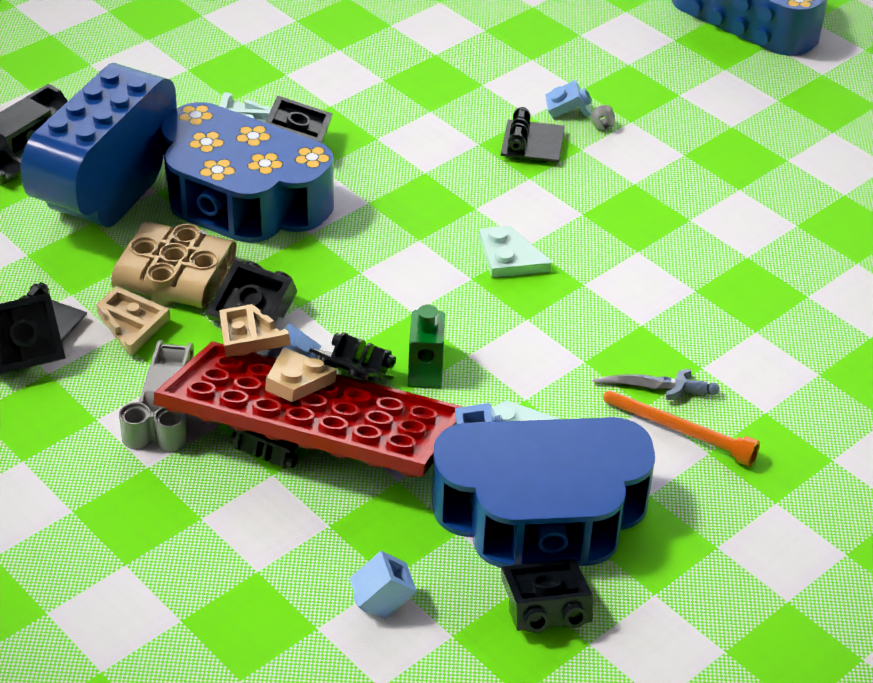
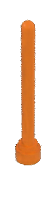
(743, 449)

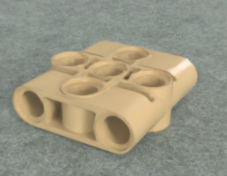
(174, 264)

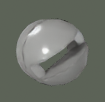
(601, 111)

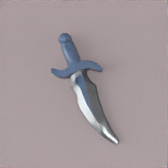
(677, 386)

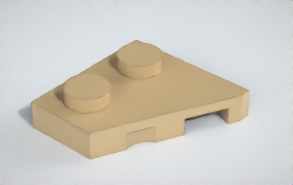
(250, 331)

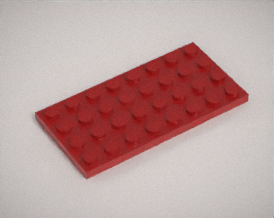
(343, 418)

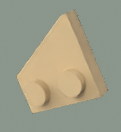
(131, 317)
(298, 376)

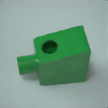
(427, 332)

